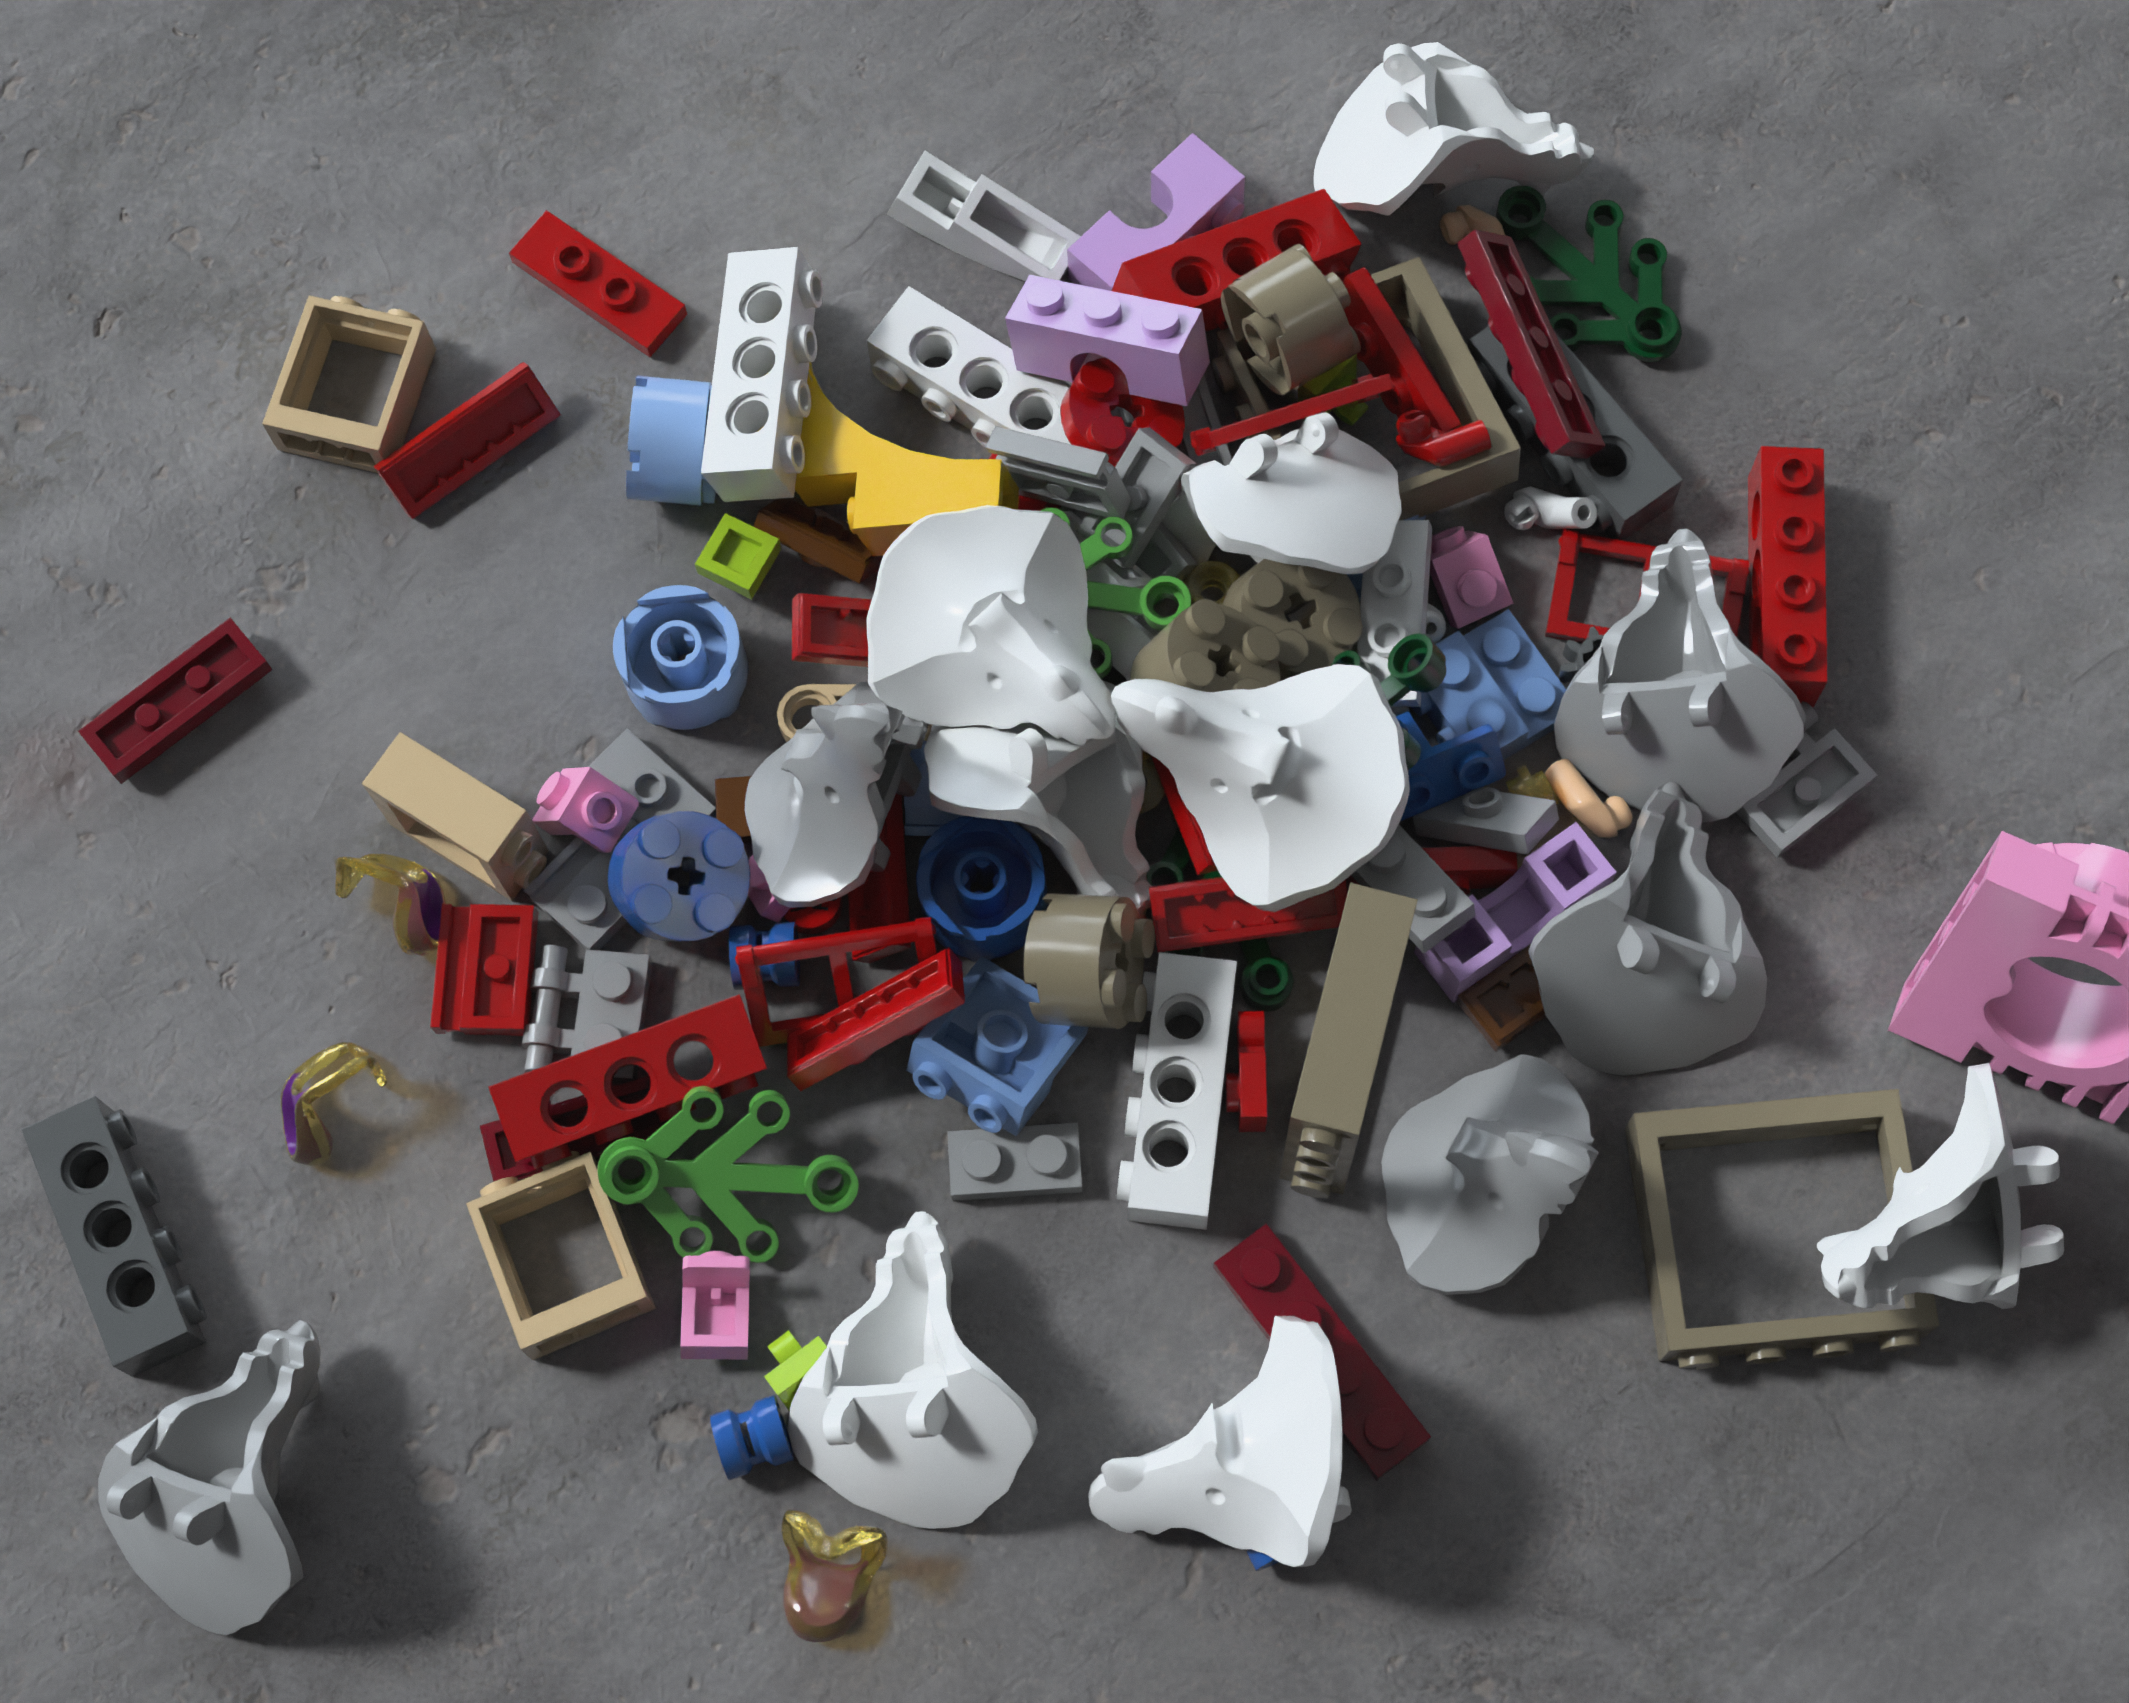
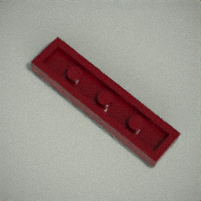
(1531, 345)
(1373, 1414)

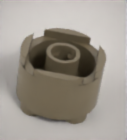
(1290, 320)
(1317, 601)
(1211, 651)
(1088, 961)

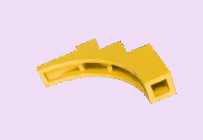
(885, 482)

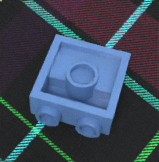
(1497, 681)
(992, 1051)

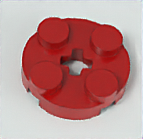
(1100, 389)

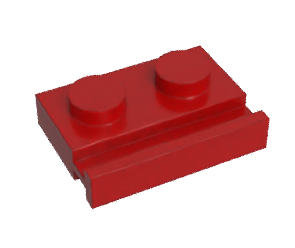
(484, 969)

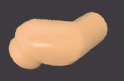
(1466, 219)
(1580, 799)

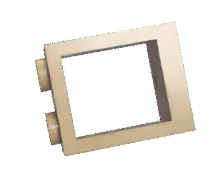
(335, 438)
(457, 817)
(583, 1315)

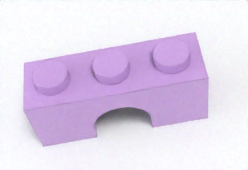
(1189, 186)
(1150, 340)
(1511, 916)

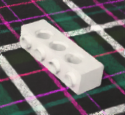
(761, 330)
(923, 330)
(1181, 1192)

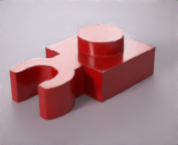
(1248, 1089)

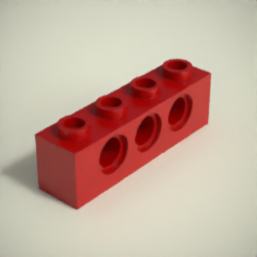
(1205, 264)
(1788, 567)
(526, 1099)

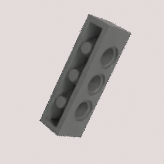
(1645, 478)
(63, 1153)

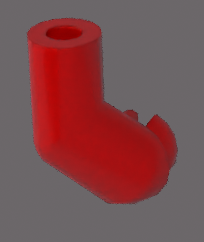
(1436, 446)

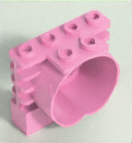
(1988, 995)

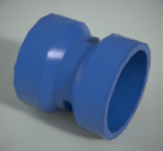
(783, 974)
(766, 1433)

